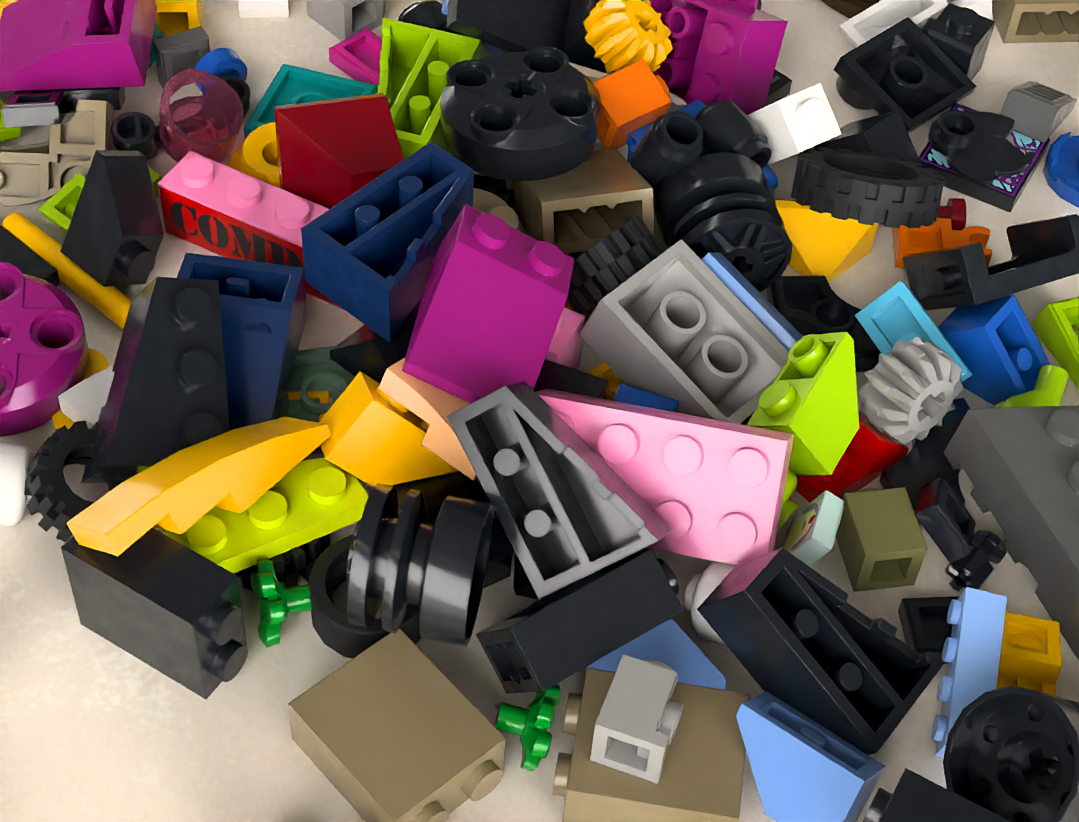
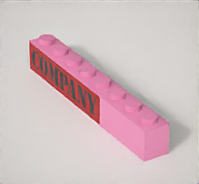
(263, 224)

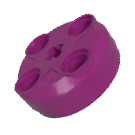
(39, 349)

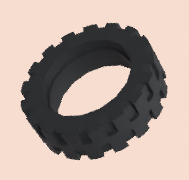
(867, 187)

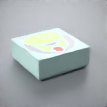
(814, 528)

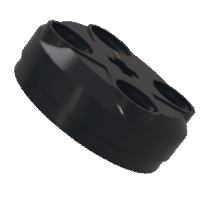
(520, 114)

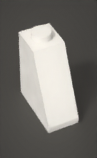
(796, 122)

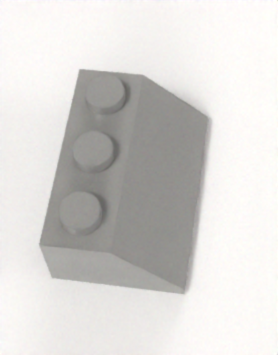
(686, 338)

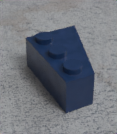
(381, 240)

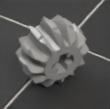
(910, 390)

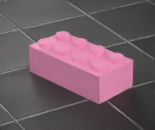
(701, 475)

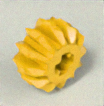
(627, 33)

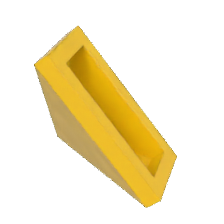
(822, 242)

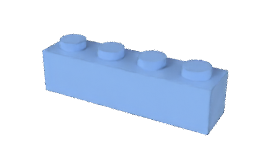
(971, 656)

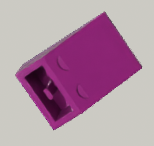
(75, 44)
(720, 51)

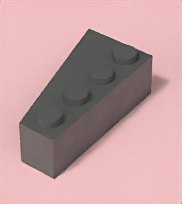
(1029, 480)

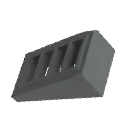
(1037, 109)

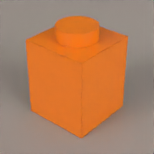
(630, 101)

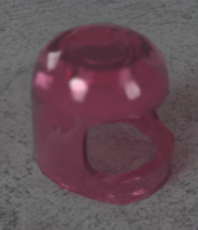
(207, 121)

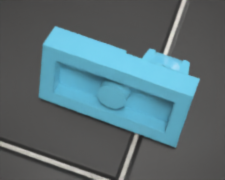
(902, 317)

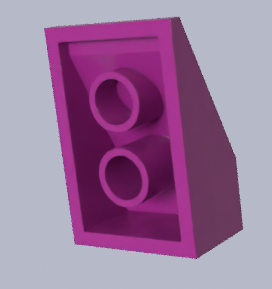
(487, 308)

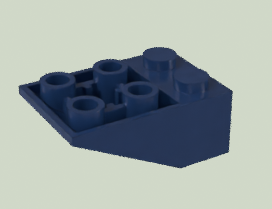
(261, 330)

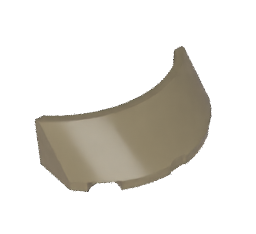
(42, 169)

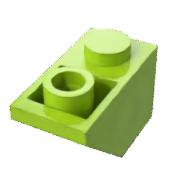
(814, 402)

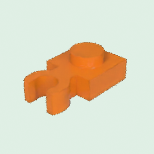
(936, 236)

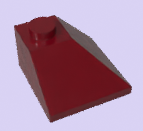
(334, 146)

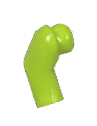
(1047, 390)

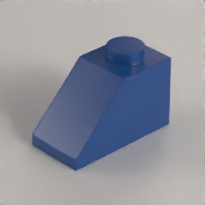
(996, 348)

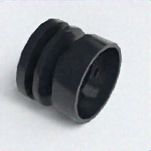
(726, 209)
(419, 564)
(1017, 755)

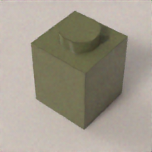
(880, 539)

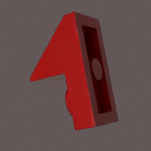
(858, 466)

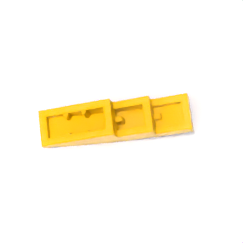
(179, 490)

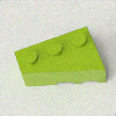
(413, 78)

